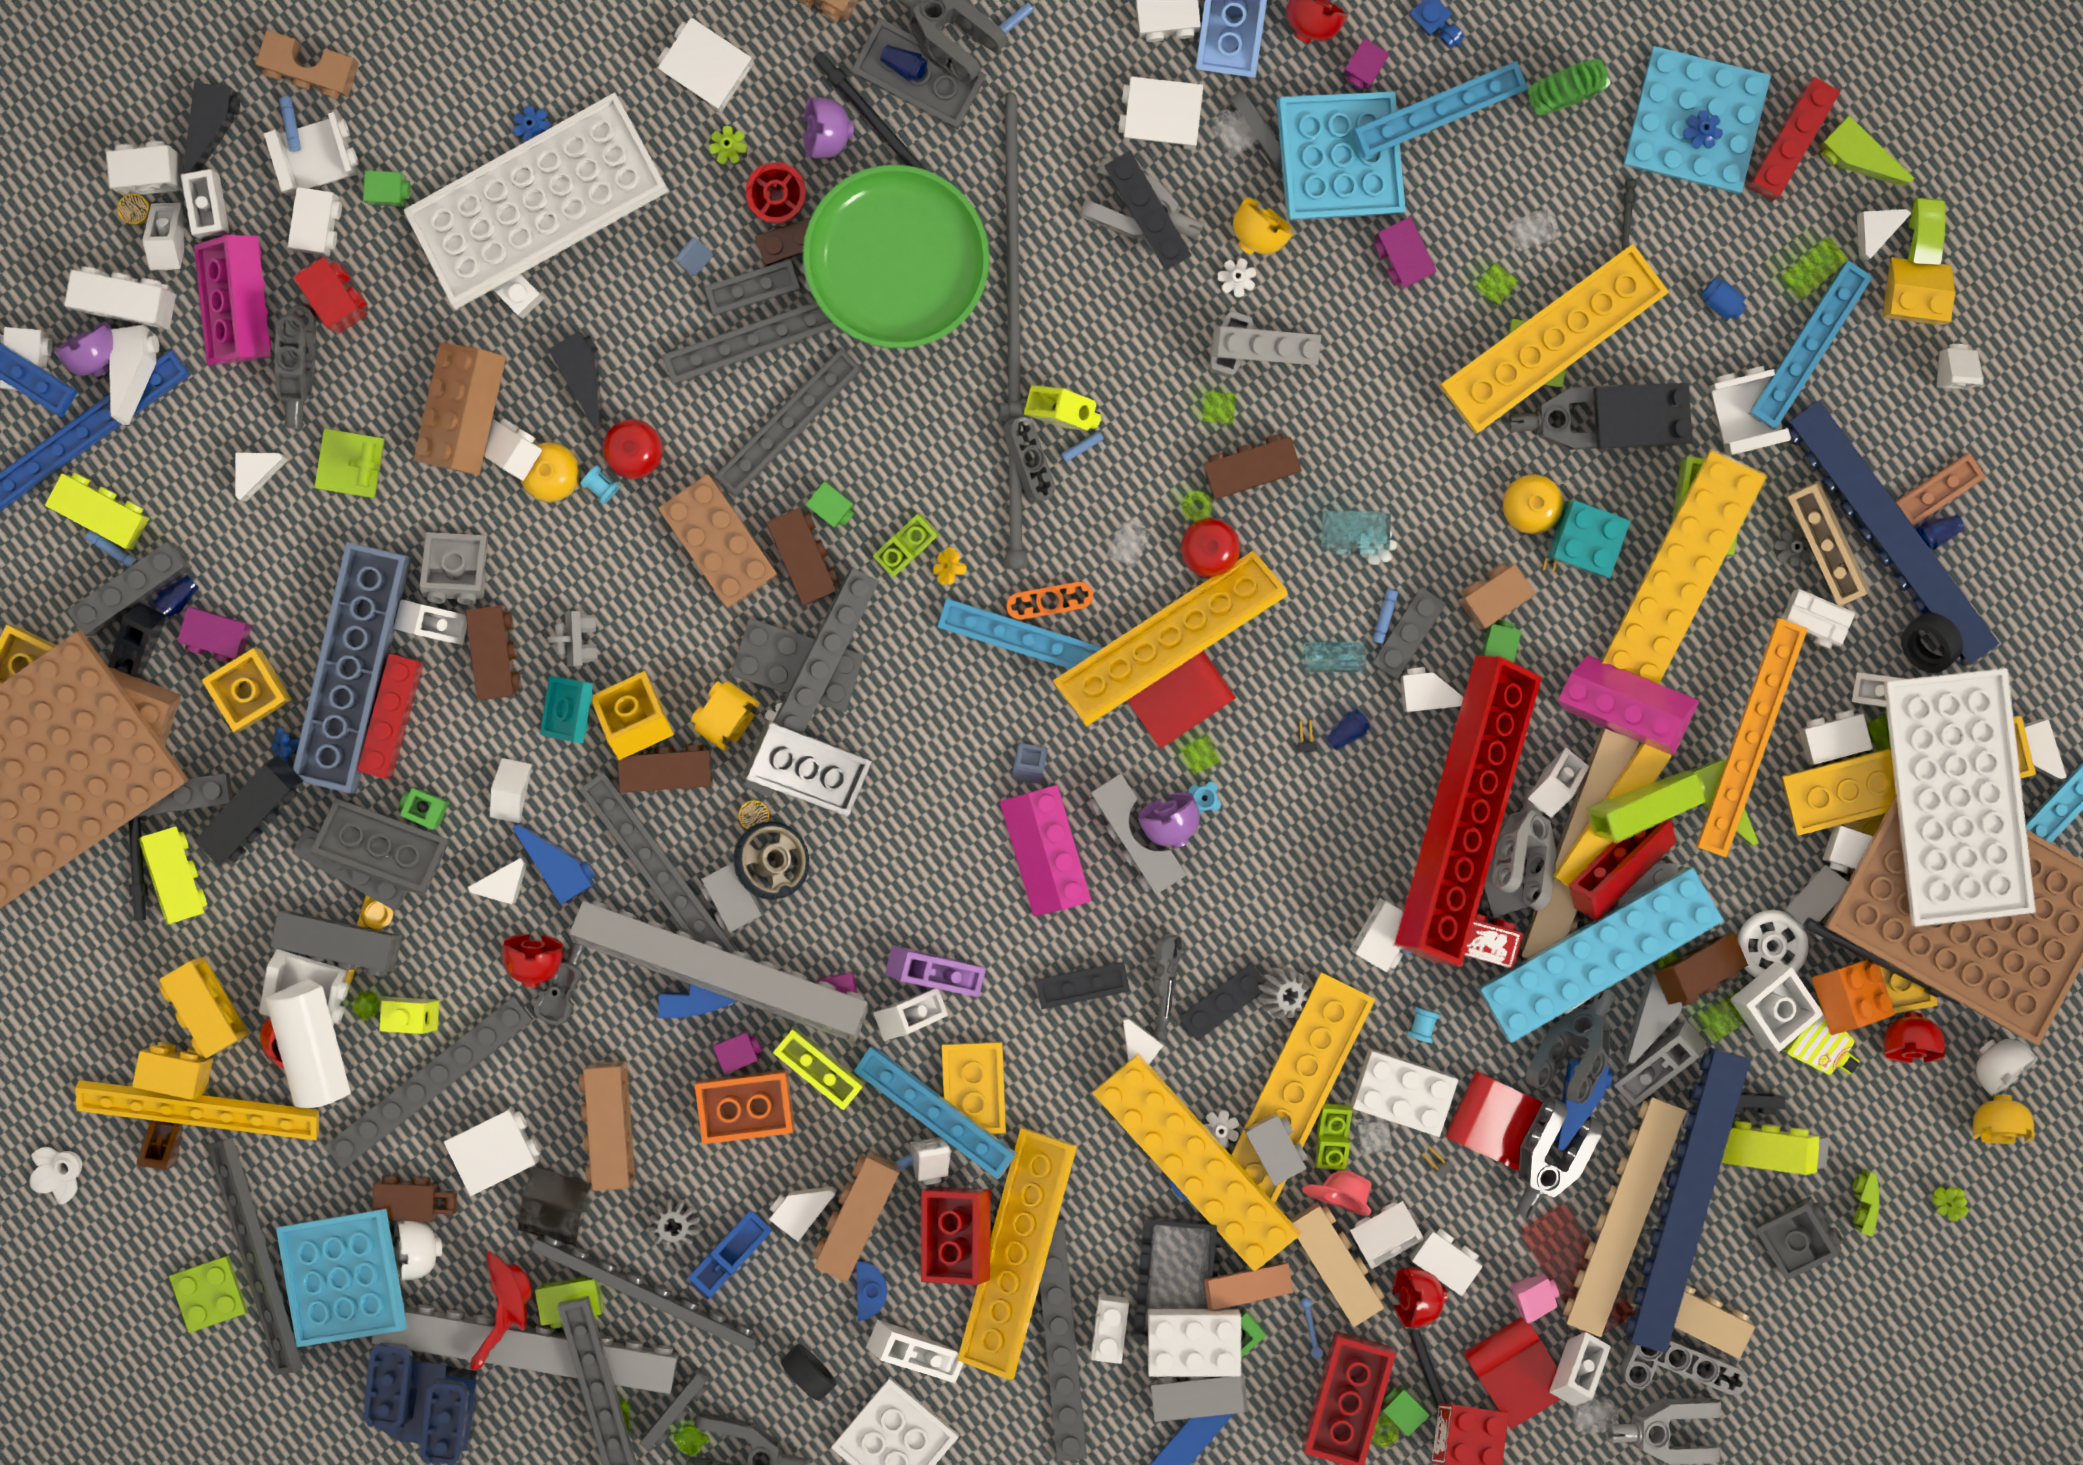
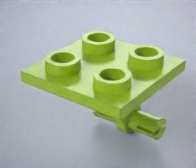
(349, 463)

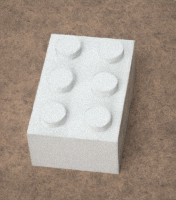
(120, 297)
(1404, 1092)
(1194, 1342)

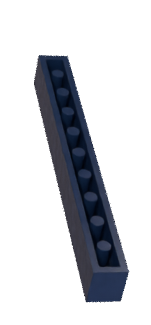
(1886, 527)
(1687, 1199)

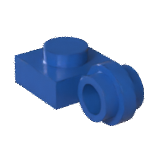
(1432, 16)

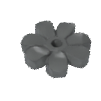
(1787, 547)

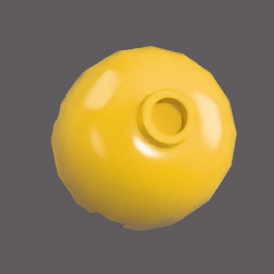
(1259, 228)
(553, 473)
(1532, 504)
(2003, 1121)

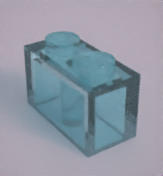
(1356, 531)

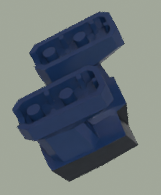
(420, 1402)

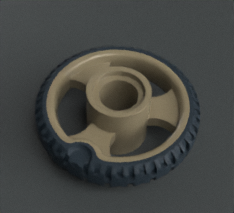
(787, 840)

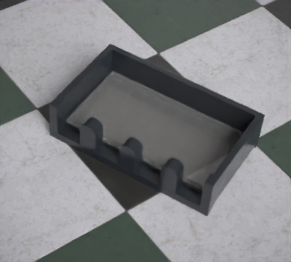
(1173, 1266)

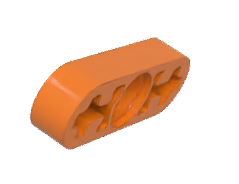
(1028, 612)

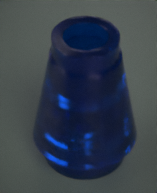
(904, 62)
(1940, 530)
(176, 596)
(1349, 729)

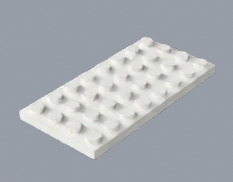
(535, 201)
(1959, 797)

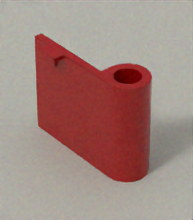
(1181, 699)
(1493, 1119)
(1515, 1371)

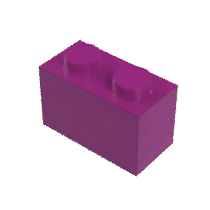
(1404, 254)
(214, 633)

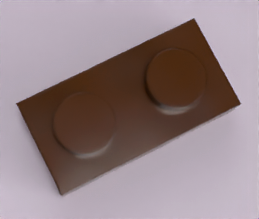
(783, 242)

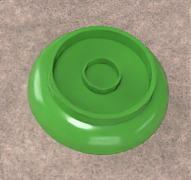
(896, 256)

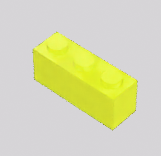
(98, 510)
(172, 875)
(818, 1068)
(1772, 1148)

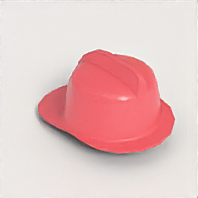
(1343, 1190)

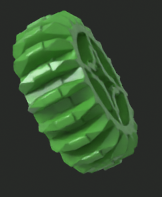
(1568, 87)

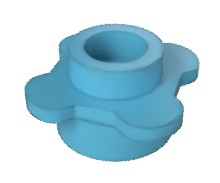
(1209, 790)

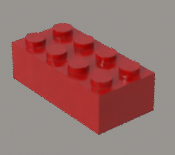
(1348, 1399)

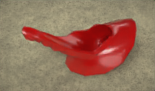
(513, 1292)

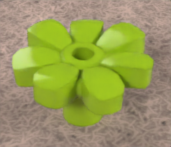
(730, 151)
(1951, 1202)

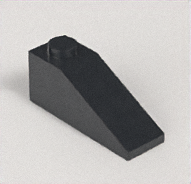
(209, 121)
(580, 368)
(136, 640)

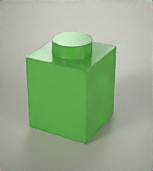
(386, 188)
(831, 506)
(1501, 640)
(1404, 1409)

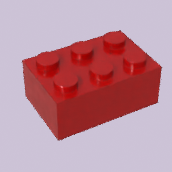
(955, 1235)

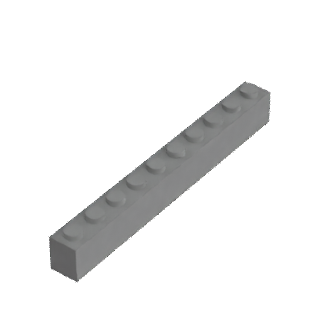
(719, 971)
(531, 1349)

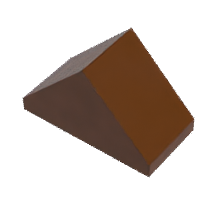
(160, 1145)

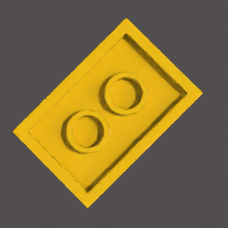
(976, 1082)

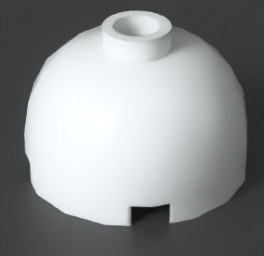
(2002, 1064)
(415, 1249)

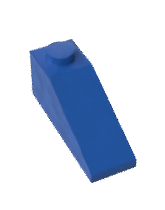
(560, 868)
(1578, 1113)

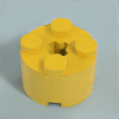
(724, 715)

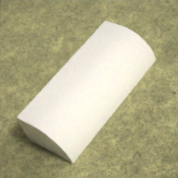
(308, 1045)

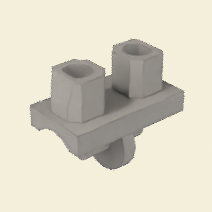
(575, 625)

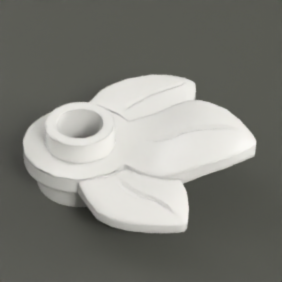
(52, 1174)

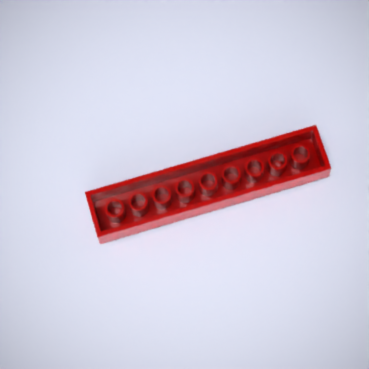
(1468, 810)

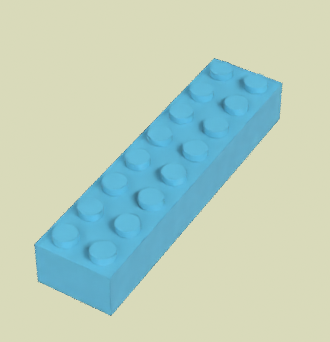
(1600, 954)

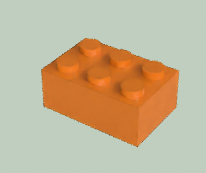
(744, 1106)

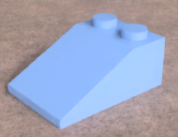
(1231, 36)

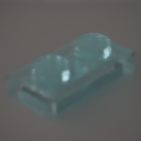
(1334, 657)

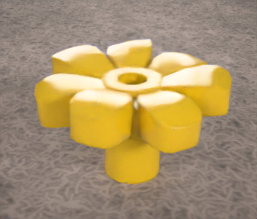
(948, 566)

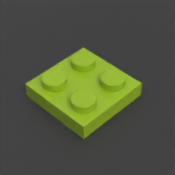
(208, 1294)

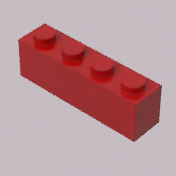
(1793, 139)
(390, 716)
(1619, 869)

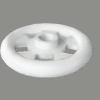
(1780, 921)

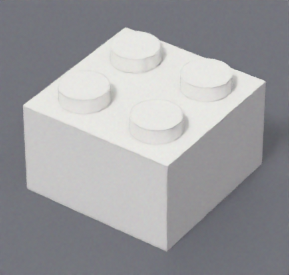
(145, 169)
(1378, 936)
(1776, 1006)

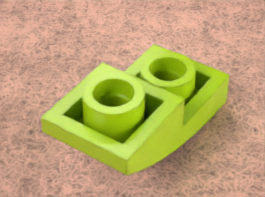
(1929, 231)
(906, 545)
(1332, 1136)
(1866, 1190)

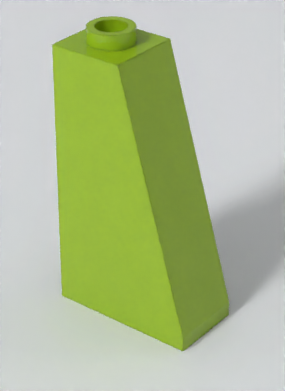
(1646, 806)

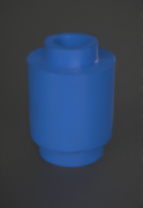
(1724, 299)

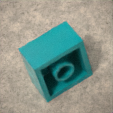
(1588, 539)

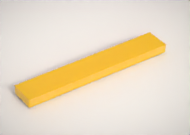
(1640, 771)

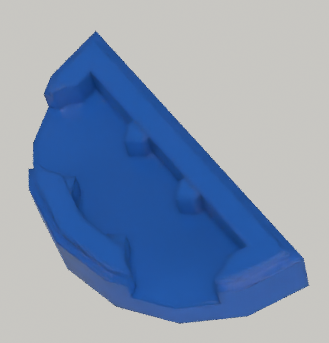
(870, 1290)

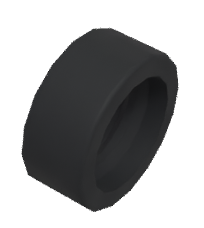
(1941, 628)
(808, 1372)

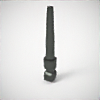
(1629, 199)

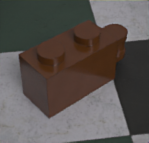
(412, 1199)

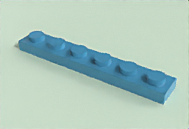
(1439, 109)
(1810, 345)
(1014, 635)
(935, 1112)

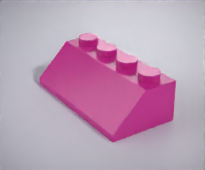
(232, 300)
(1628, 704)
(1045, 850)

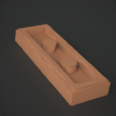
(1940, 489)
(1248, 1286)

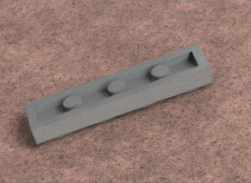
(1265, 345)

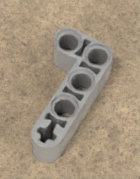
(1685, 1366)

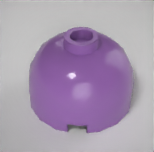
(826, 128)
(88, 351)
(1172, 821)

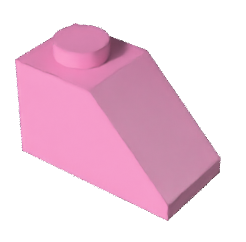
(1535, 1296)

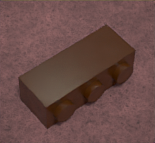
(1251, 466)
(803, 556)
(492, 652)
(666, 770)
(1701, 969)

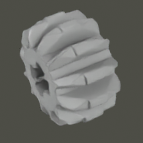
(1283, 992)
(668, 1233)

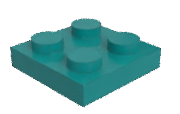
(566, 709)

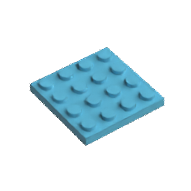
(1681, 87)
(1324, 164)
(341, 1278)

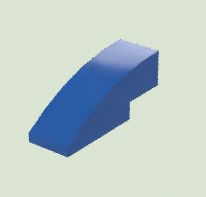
(690, 1004)
(728, 1255)

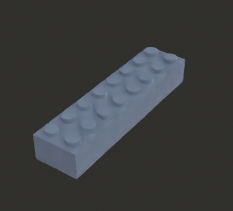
(351, 666)

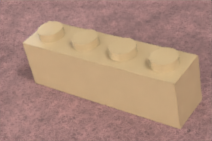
(1828, 543)
(1336, 1265)
(1709, 1321)

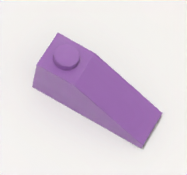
(934, 971)

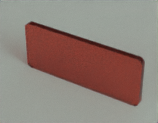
(1561, 1249)

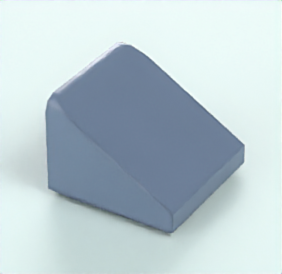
(694, 256)
(1029, 763)

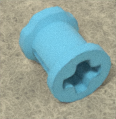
(600, 485)
(1423, 1024)

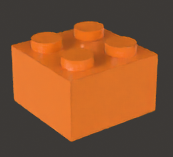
(1853, 996)

